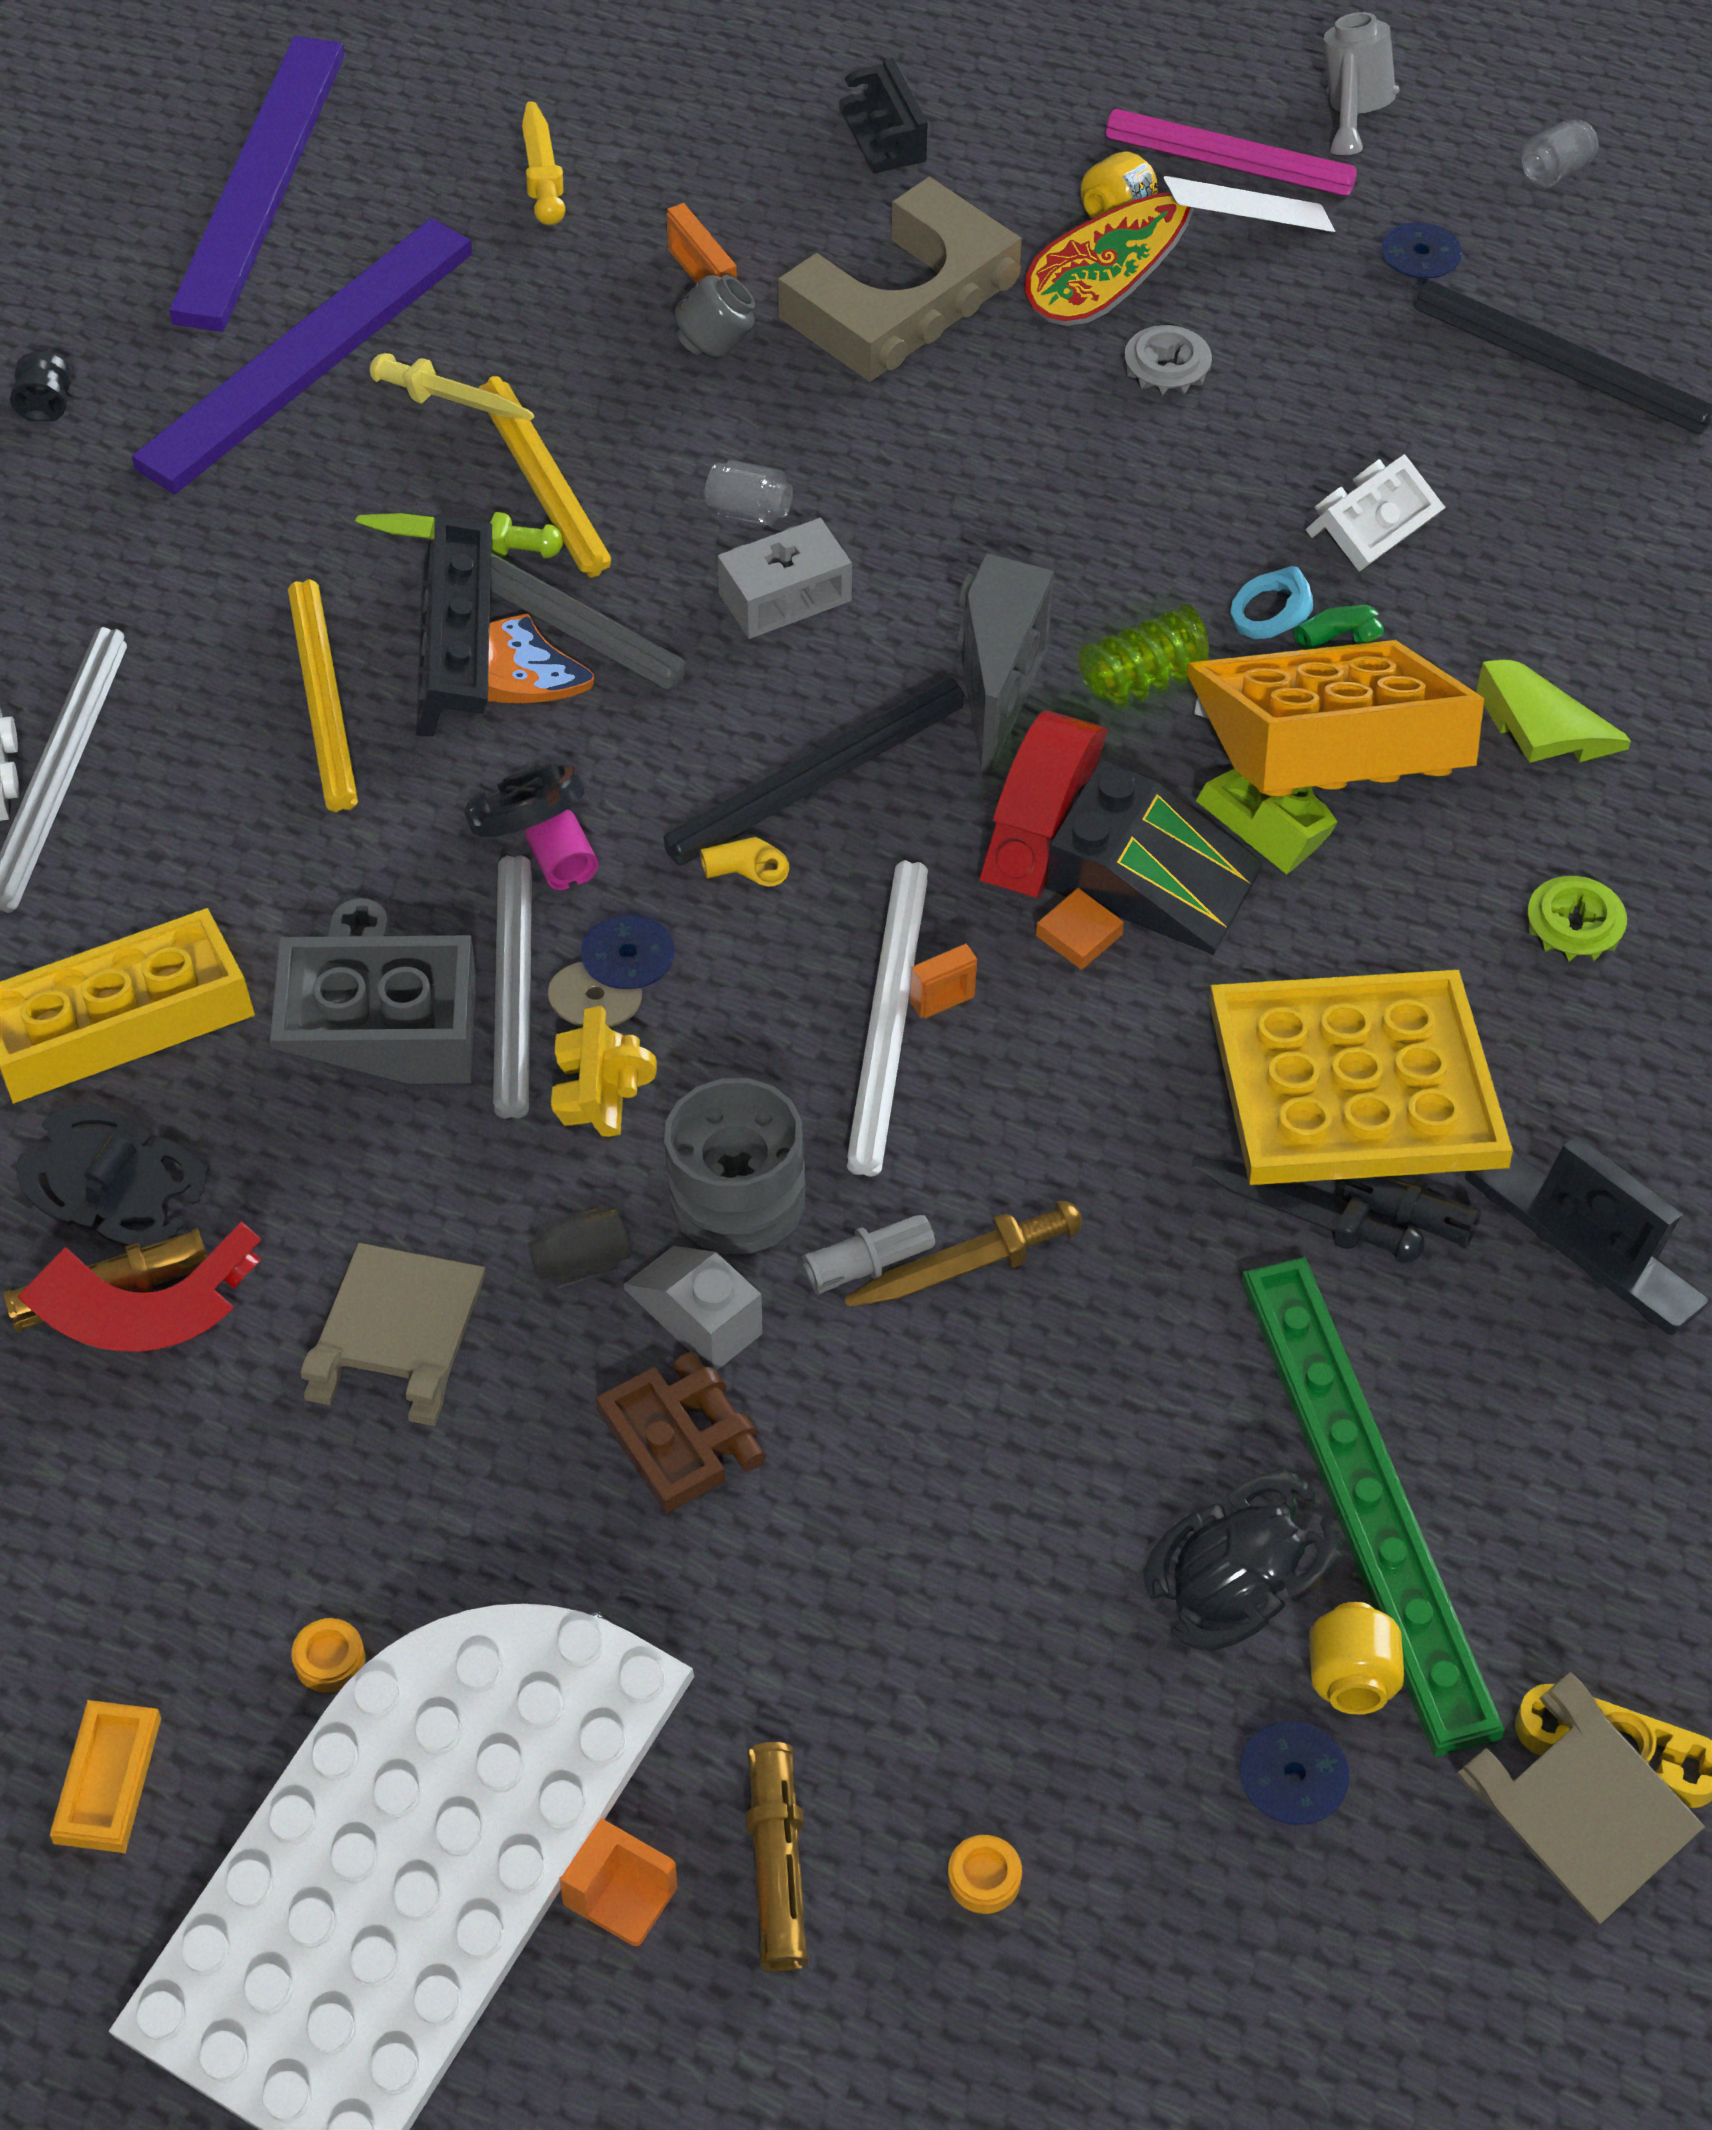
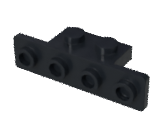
(1601, 1224)

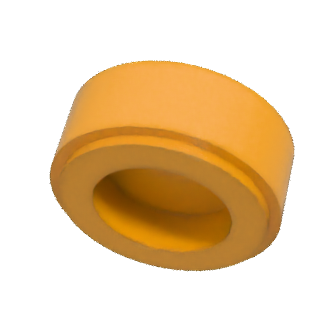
(327, 1654)
(984, 1874)

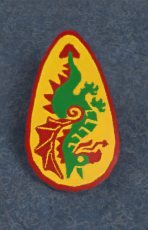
(1104, 259)

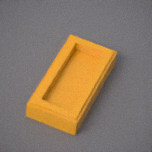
(105, 1776)

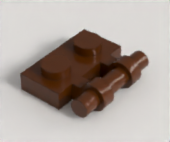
(663, 1440)

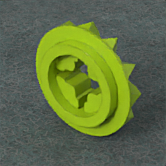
(1601, 912)

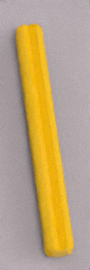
(550, 486)
(322, 696)

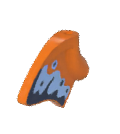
(528, 667)

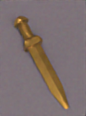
(1006, 1241)

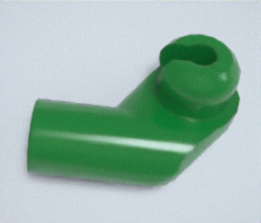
(1336, 621)

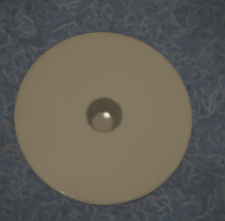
(576, 990)

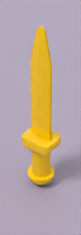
(543, 177)

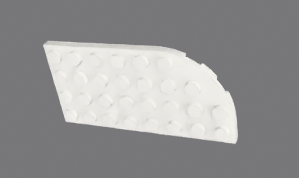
(401, 1867)

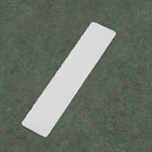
(1248, 204)

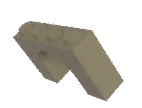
(880, 327)

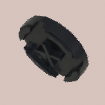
(525, 800)

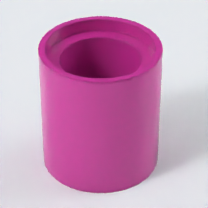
(562, 851)

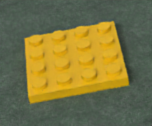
(1358, 1077)

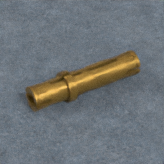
(131, 1271)
(775, 1828)

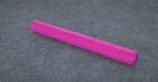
(1231, 152)

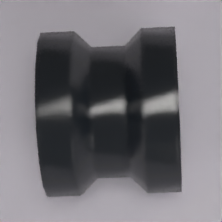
(40, 387)

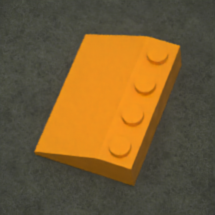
(1338, 715)

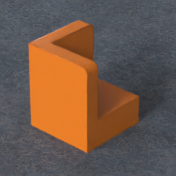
(619, 1883)

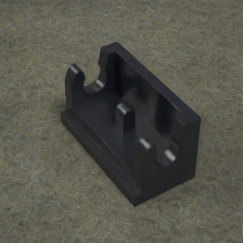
(885, 118)

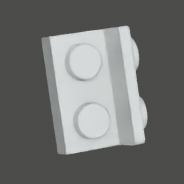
(1378, 513)

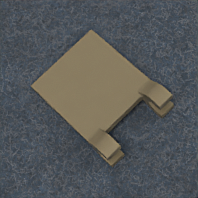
(397, 1319)
(1587, 1805)

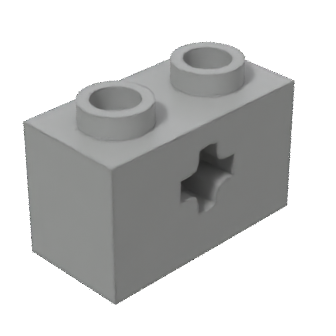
(784, 577)

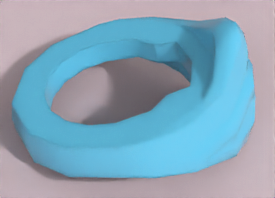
(1297, 609)

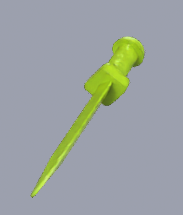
(504, 535)

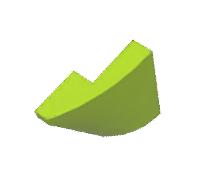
(1543, 716)
(1276, 826)

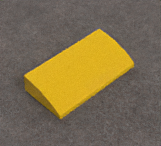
(117, 1004)

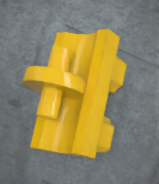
(609, 1069)

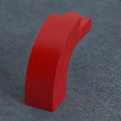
(1036, 798)
(115, 1319)

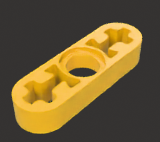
(1645, 1731)

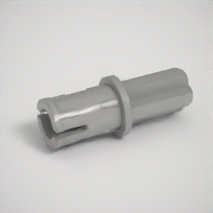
(867, 1253)

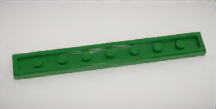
(1372, 1507)

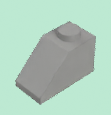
(700, 1302)

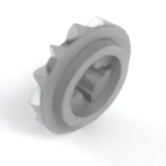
(1163, 344)

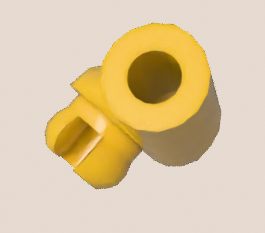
(747, 857)

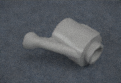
(1358, 74)

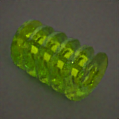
(1144, 657)

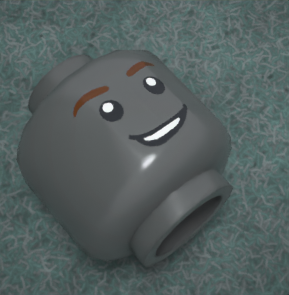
(715, 315)

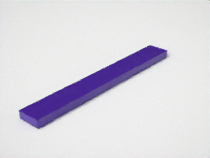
(257, 185)
(301, 356)

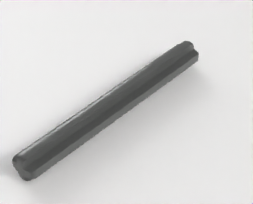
(585, 624)

